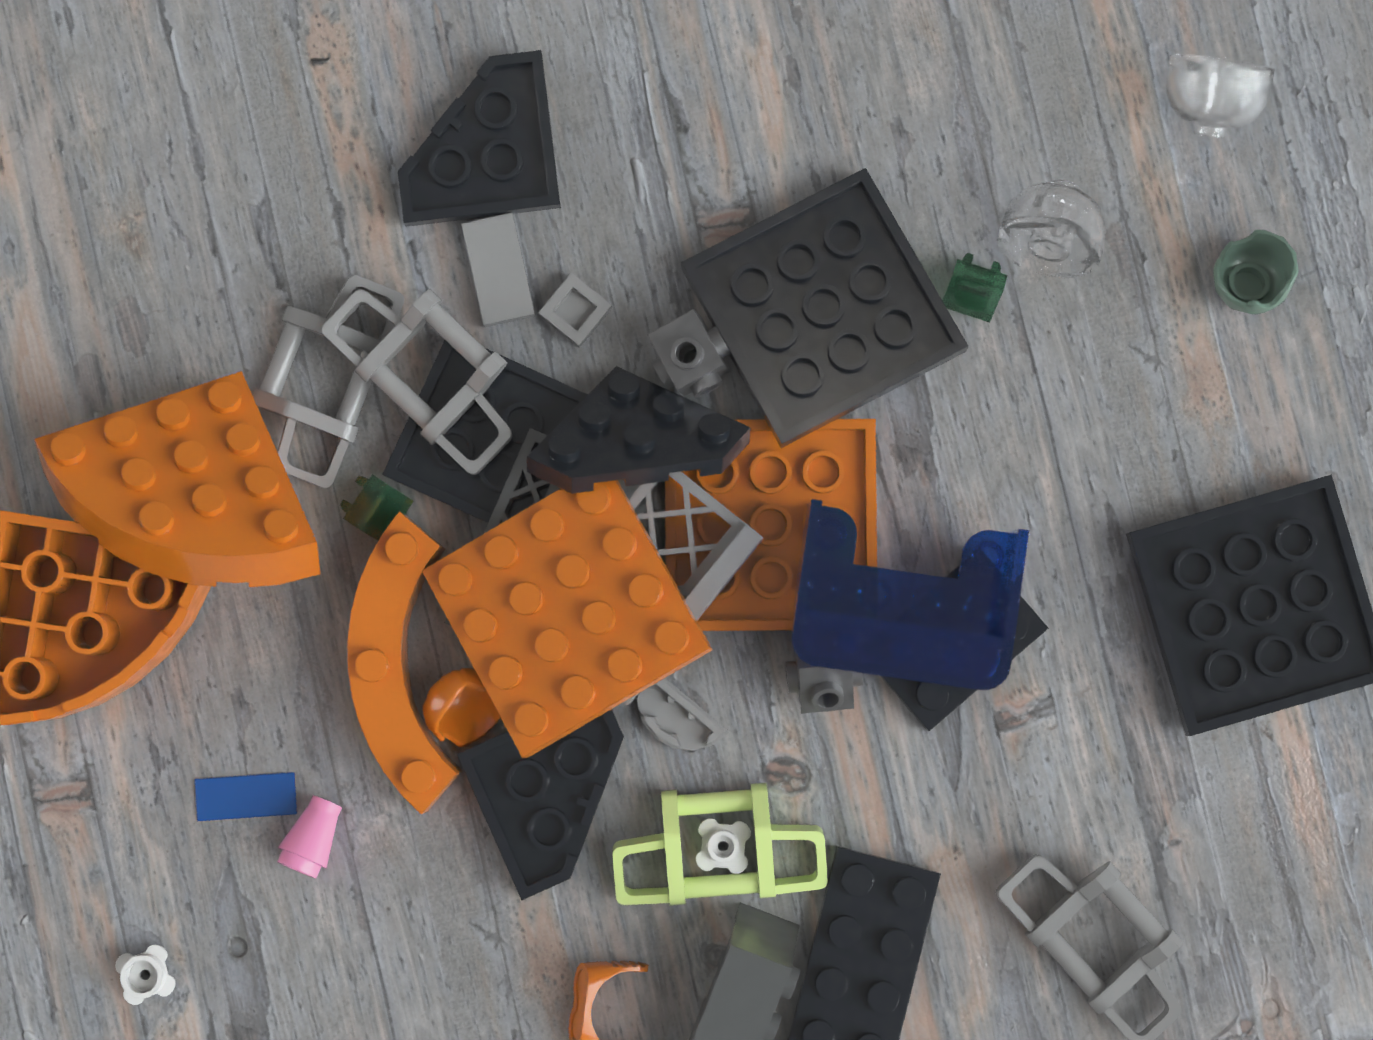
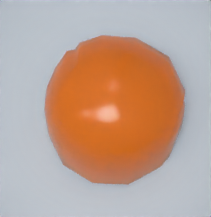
(459, 708)

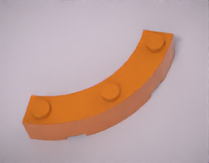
(381, 669)

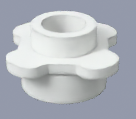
(734, 856)
(130, 970)

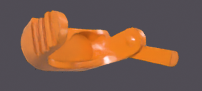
(587, 982)

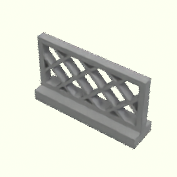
(720, 563)

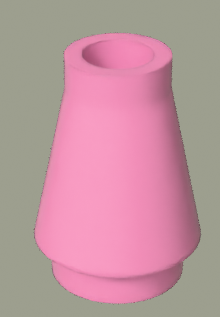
(311, 838)

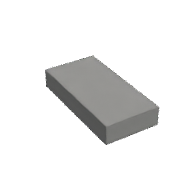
(498, 269)

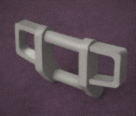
(375, 368)
(343, 425)
(1101, 993)

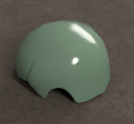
(1255, 272)

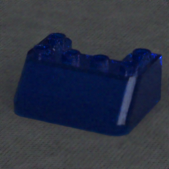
(904, 620)

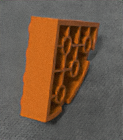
(185, 488)
(78, 619)

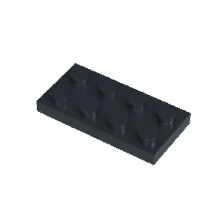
(864, 949)

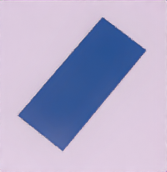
(245, 796)

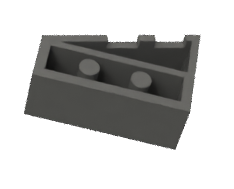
(750, 979)

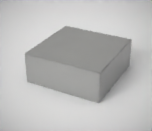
(575, 310)

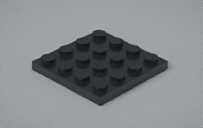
(824, 307)
(1257, 605)

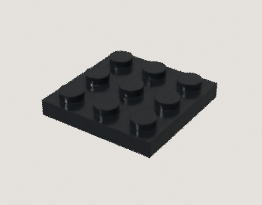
(519, 397)

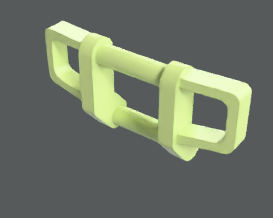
(683, 887)

